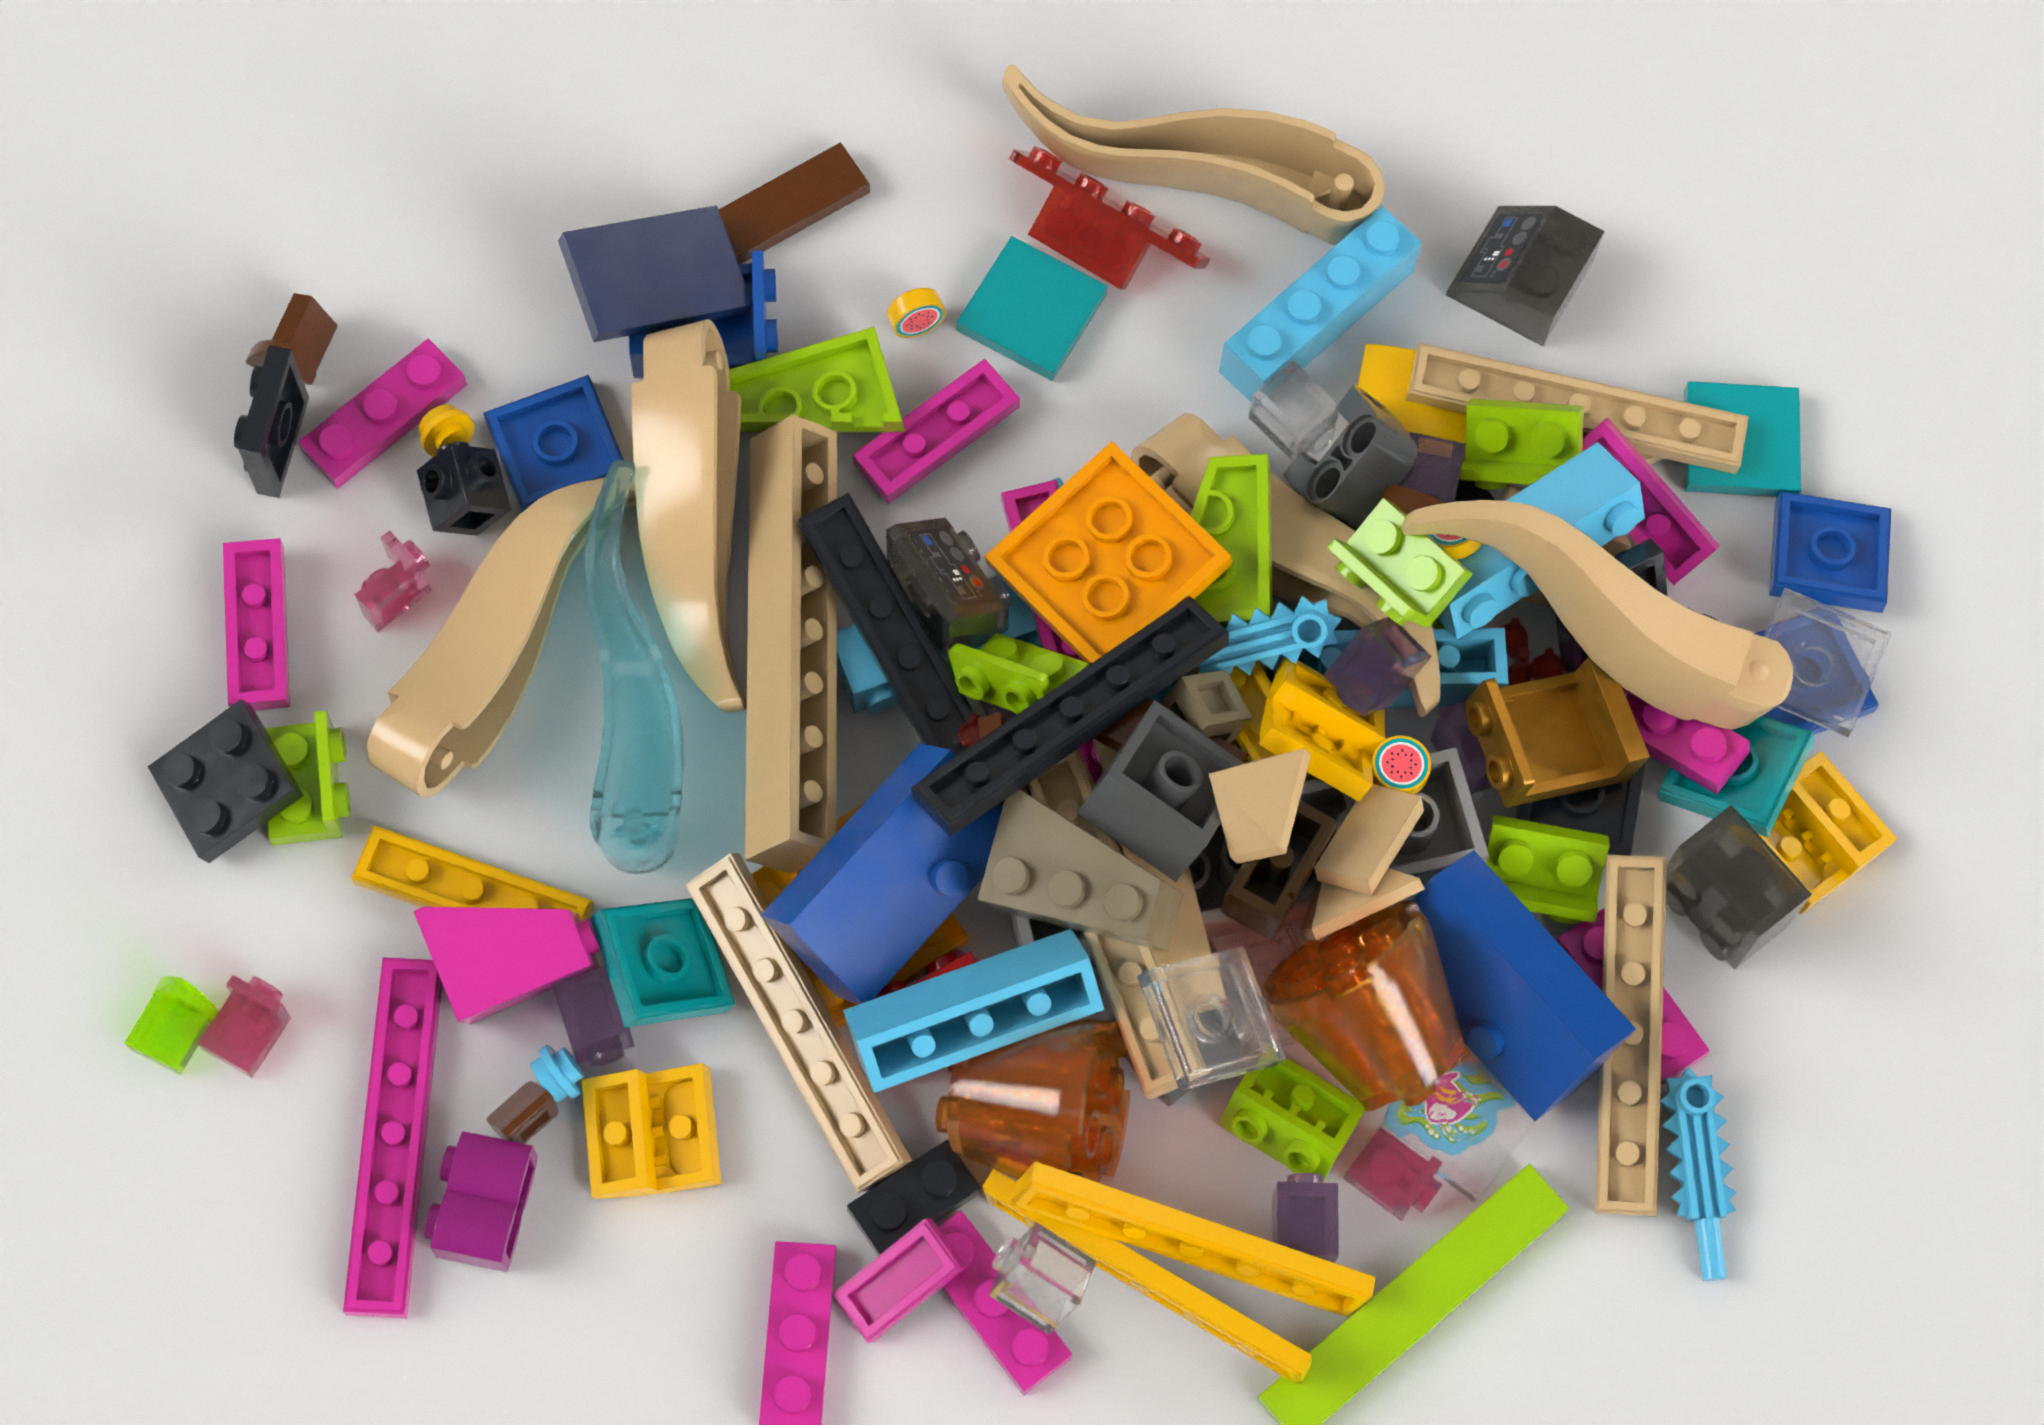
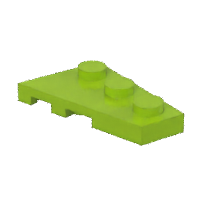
(829, 383)
(1237, 513)

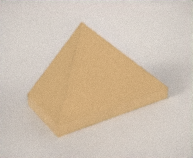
(1260, 803)
(1339, 907)

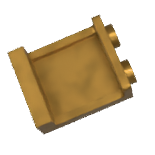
(1555, 734)

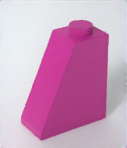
(504, 954)

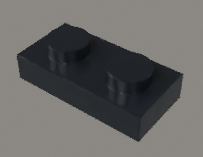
(923, 1189)

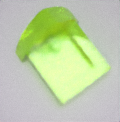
(172, 1024)

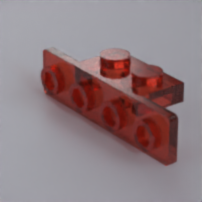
(1096, 230)

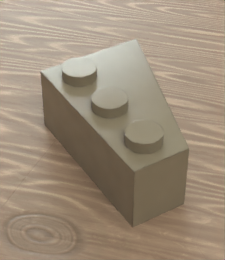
(1071, 879)

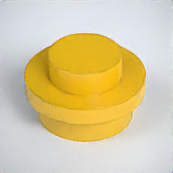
(443, 426)

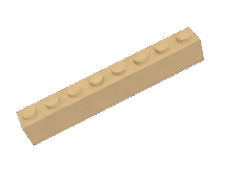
(790, 651)

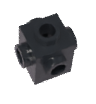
(463, 489)

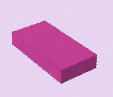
(899, 1280)

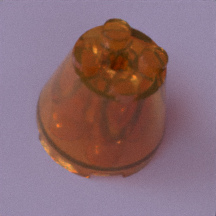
(1372, 1006)
(1042, 1101)

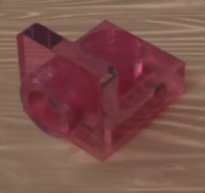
(396, 589)
(246, 1025)
(1394, 1175)

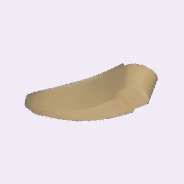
(1234, 154)
(685, 497)
(1299, 533)
(1621, 622)
(484, 656)

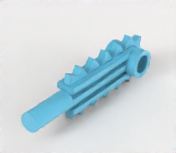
(1267, 637)
(1699, 1166)

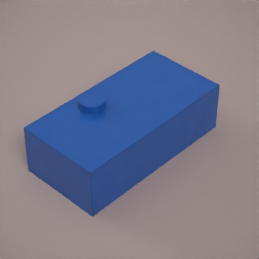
(881, 885)
(1516, 989)

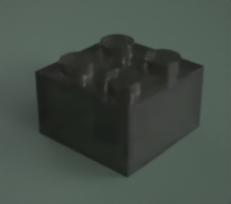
(1733, 888)

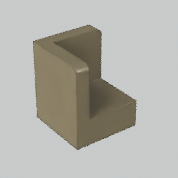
(1209, 704)

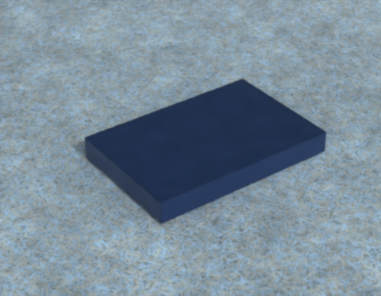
(654, 273)

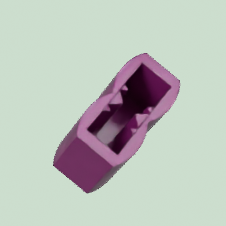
(482, 1201)

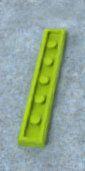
(1417, 1300)

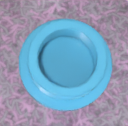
(557, 1072)

